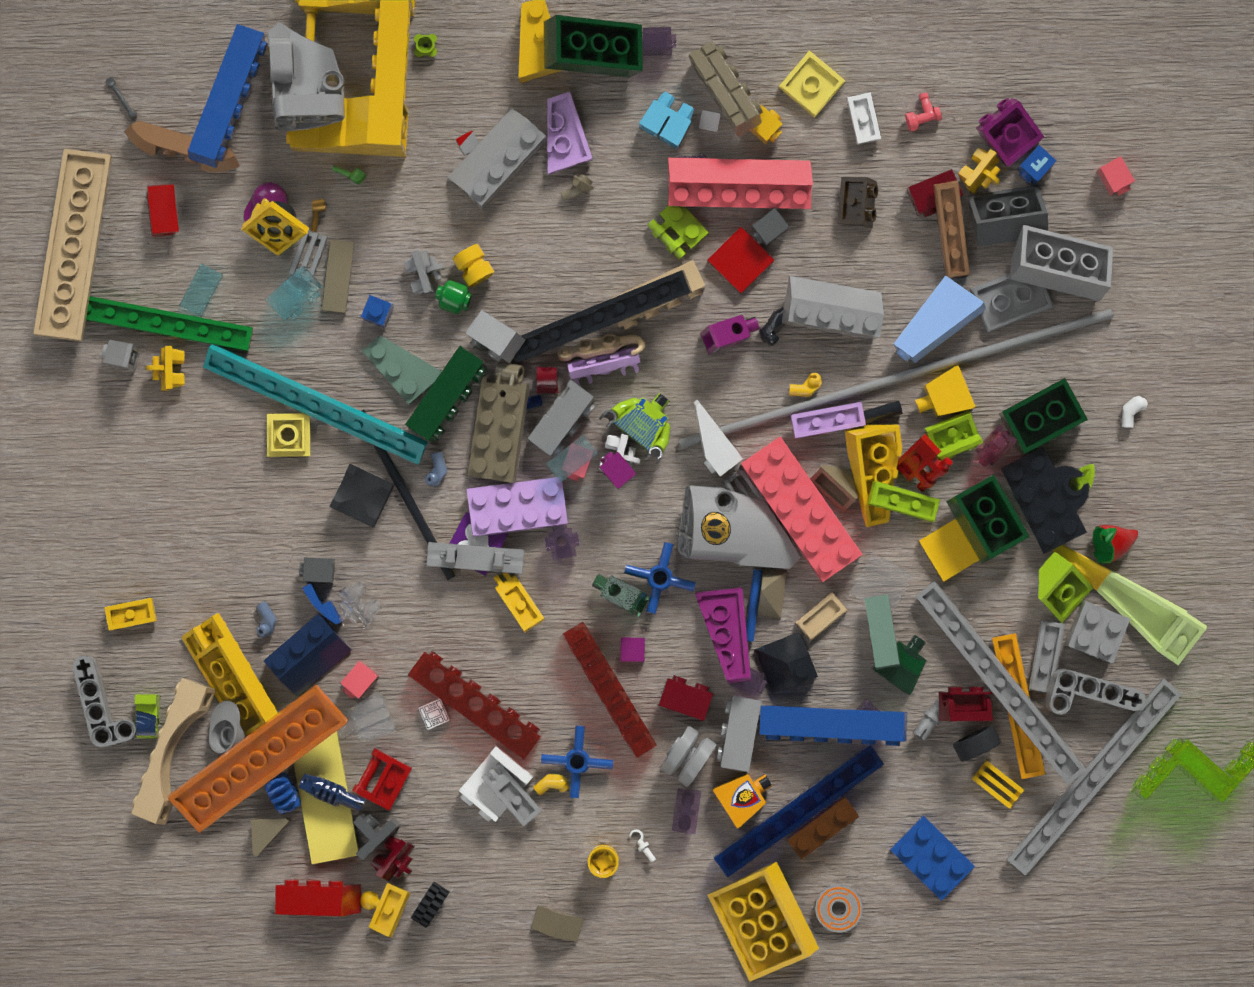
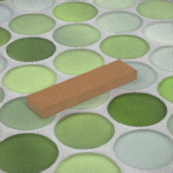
(951, 229)

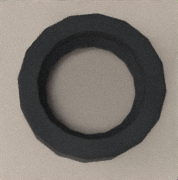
(977, 743)

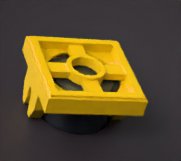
(274, 226)

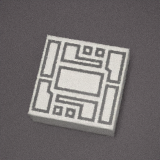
(434, 714)

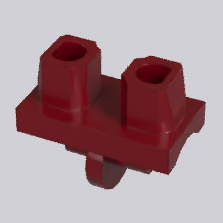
(397, 860)

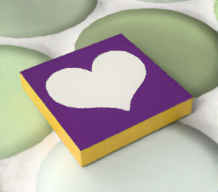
(464, 536)

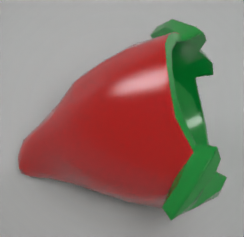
(1112, 542)

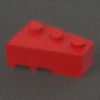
(317, 898)

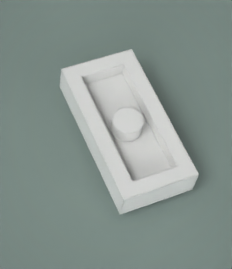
(863, 118)

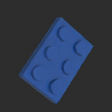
(932, 857)

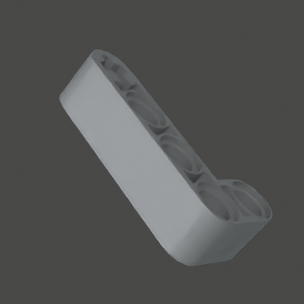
(1096, 693)
(100, 700)

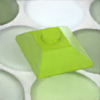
(1061, 586)

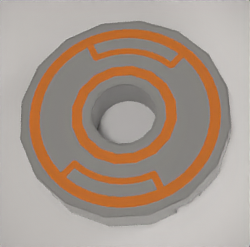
(842, 922)

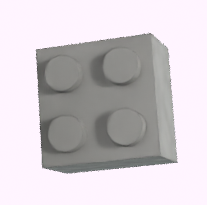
(1097, 632)

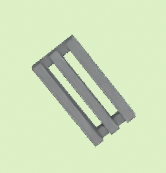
(315, 236)
(734, 478)

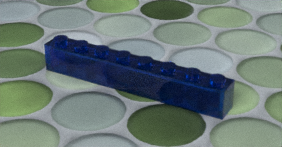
(798, 810)

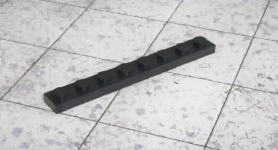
(603, 315)

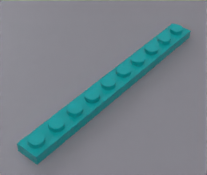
(315, 404)

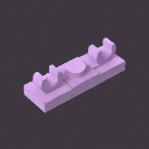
(603, 364)
(828, 420)

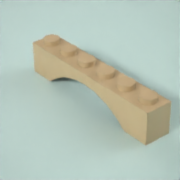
(189, 704)

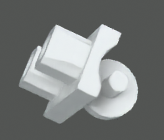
(619, 444)

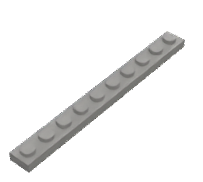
(1001, 683)
(1093, 779)

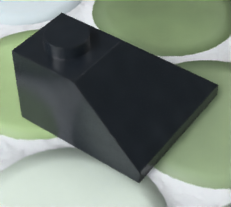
(786, 662)

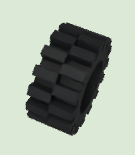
(430, 904)

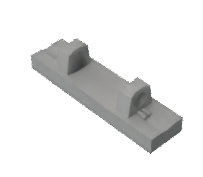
(475, 557)

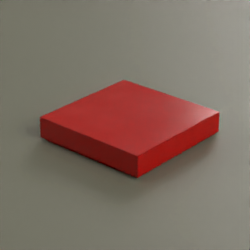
(740, 260)

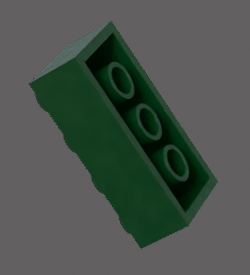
(593, 46)
(446, 394)

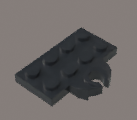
(1047, 498)

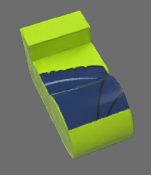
(147, 715)

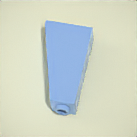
(939, 318)

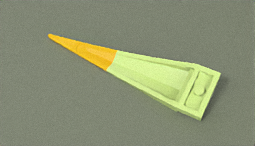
(1155, 618)

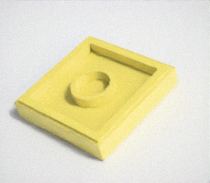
(811, 84)

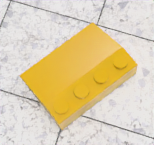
(763, 922)

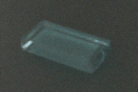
(201, 290)
(572, 458)

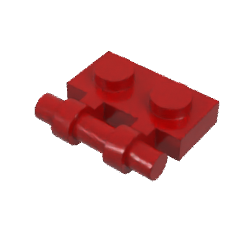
(917, 457)

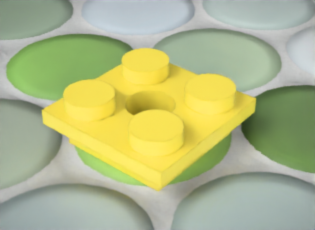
(297, 447)

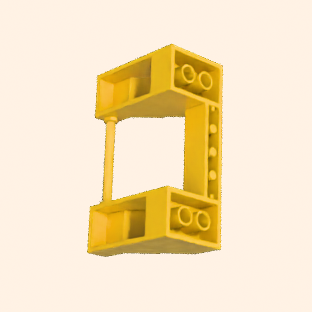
(374, 122)

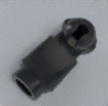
(769, 330)

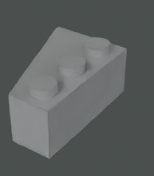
(562, 419)

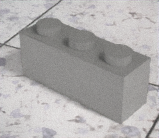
(739, 733)

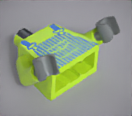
(643, 423)

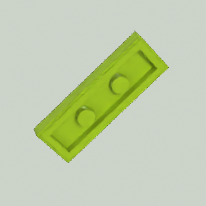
(903, 501)

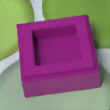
(633, 649)

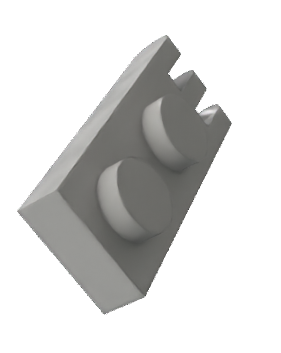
(512, 795)

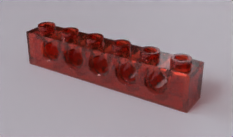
(422, 674)
(609, 690)

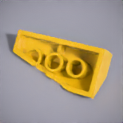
(873, 457)

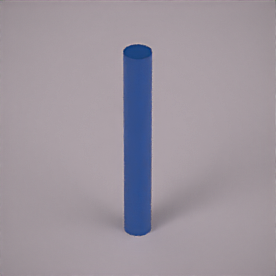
(753, 604)

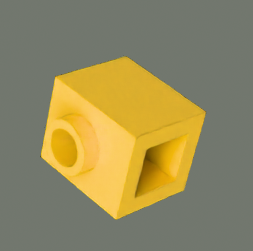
(769, 128)

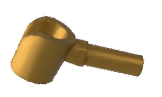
(318, 205)

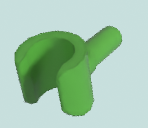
(356, 176)

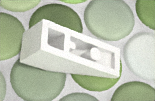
(716, 447)

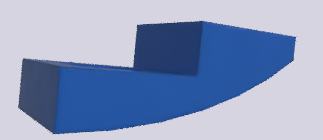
(327, 609)

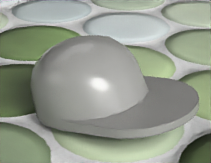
(225, 727)

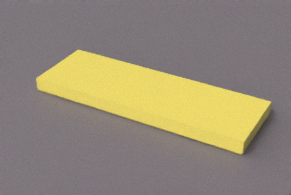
(328, 828)

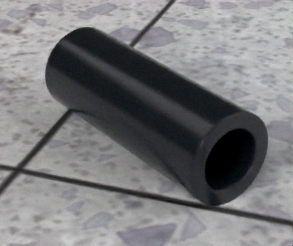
(882, 412)

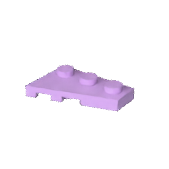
(566, 138)

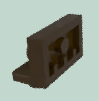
(857, 201)

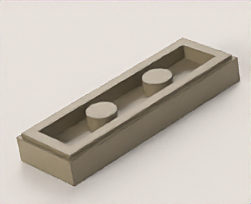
(338, 276)

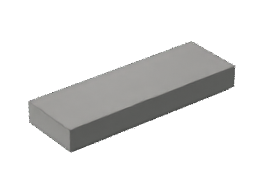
(1046, 655)

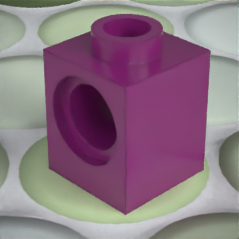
(616, 469)

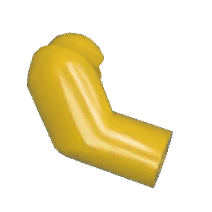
(808, 388)
(552, 781)

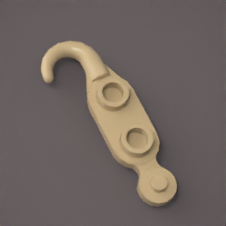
(603, 345)

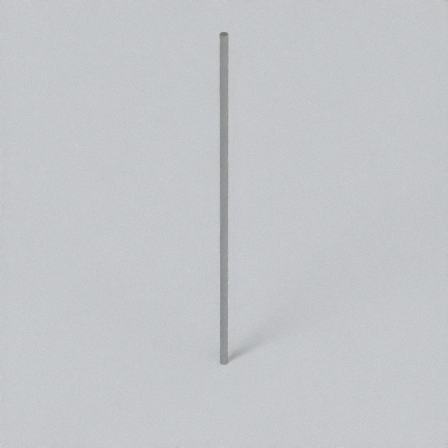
(905, 375)

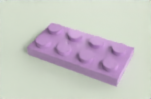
(516, 506)

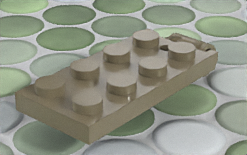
(499, 425)

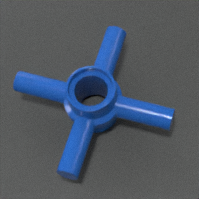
(671, 580)
(578, 750)

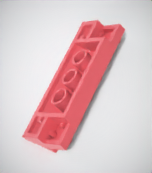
(739, 183)

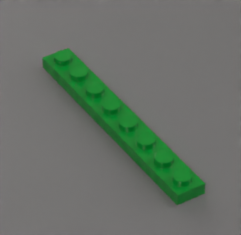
(169, 323)

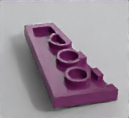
(726, 624)

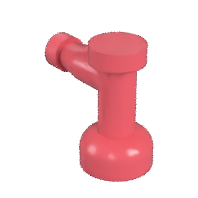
(929, 114)

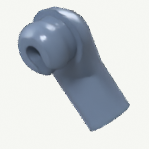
(438, 471)
(268, 620)

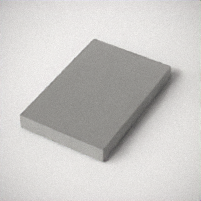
(1010, 301)

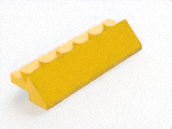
(229, 672)

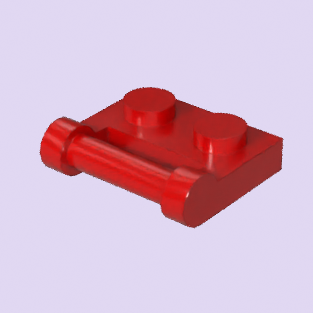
(389, 783)

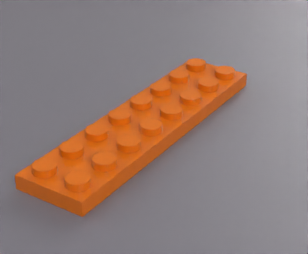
(258, 758)

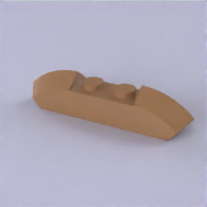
(155, 138)

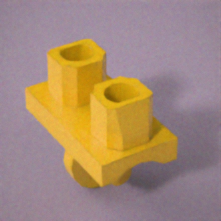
(984, 173)
(168, 379)

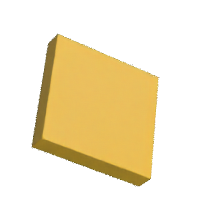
(948, 550)

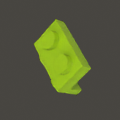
(954, 435)

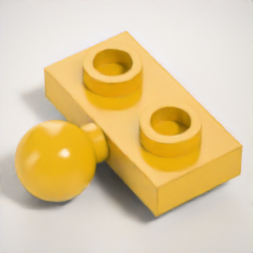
(388, 908)

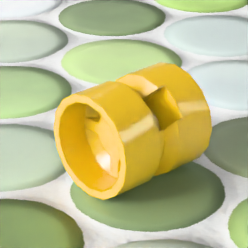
(473, 265)
(603, 861)

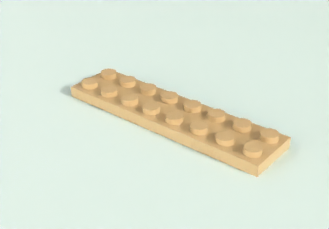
(72, 245)

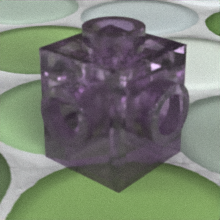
(566, 551)

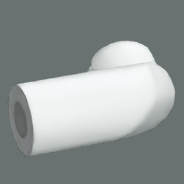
(1130, 409)

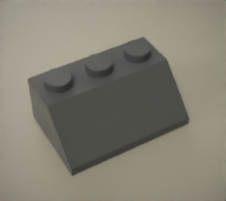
(1001, 214)

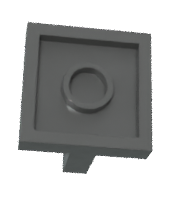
(376, 836)

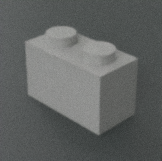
(495, 337)

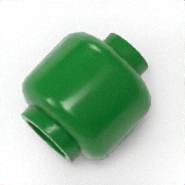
(453, 297)

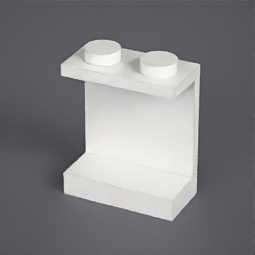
(480, 794)

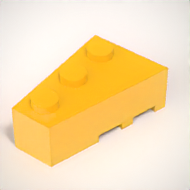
(532, 41)

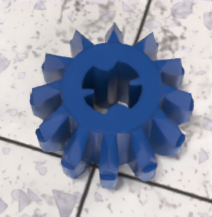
(283, 793)

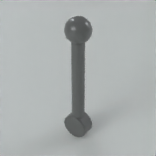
(110, 82)

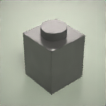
(769, 228)
(317, 570)

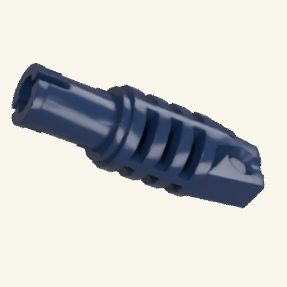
(330, 792)

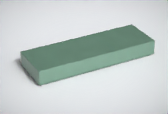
(882, 631)

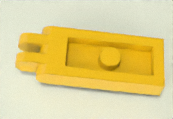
(518, 602)

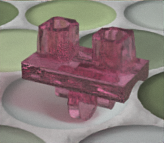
(994, 446)

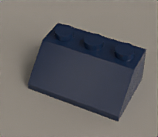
(307, 655)

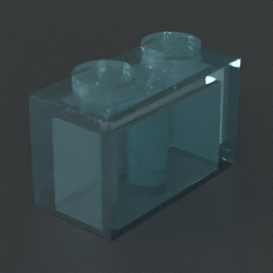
(294, 293)

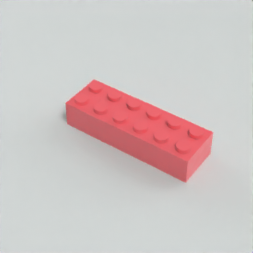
(801, 509)

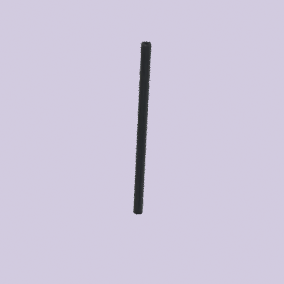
(409, 501)

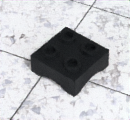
(362, 495)

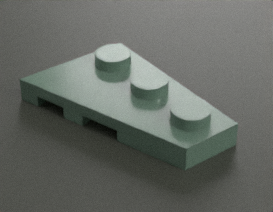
(401, 368)

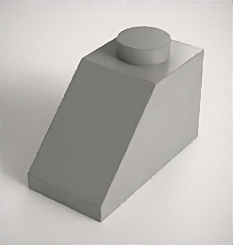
(121, 355)

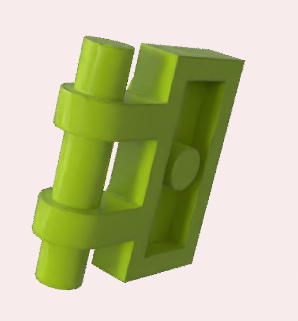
(683, 224)

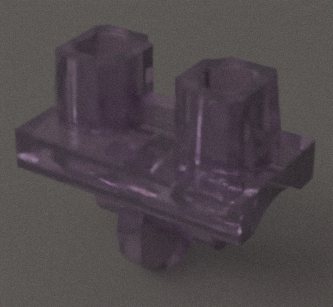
(686, 811)

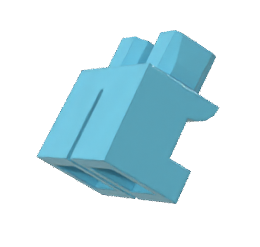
(677, 124)

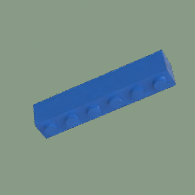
(227, 96)
(833, 723)

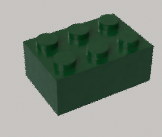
(1043, 416)
(987, 519)

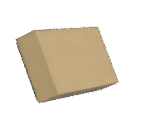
(821, 616)

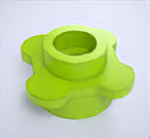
(420, 40)

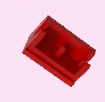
(162, 210)

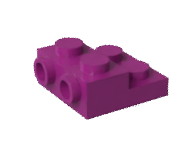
(1009, 131)

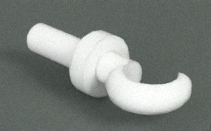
(643, 846)

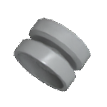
(685, 754)

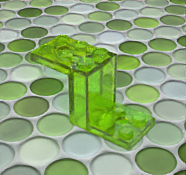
(1198, 768)

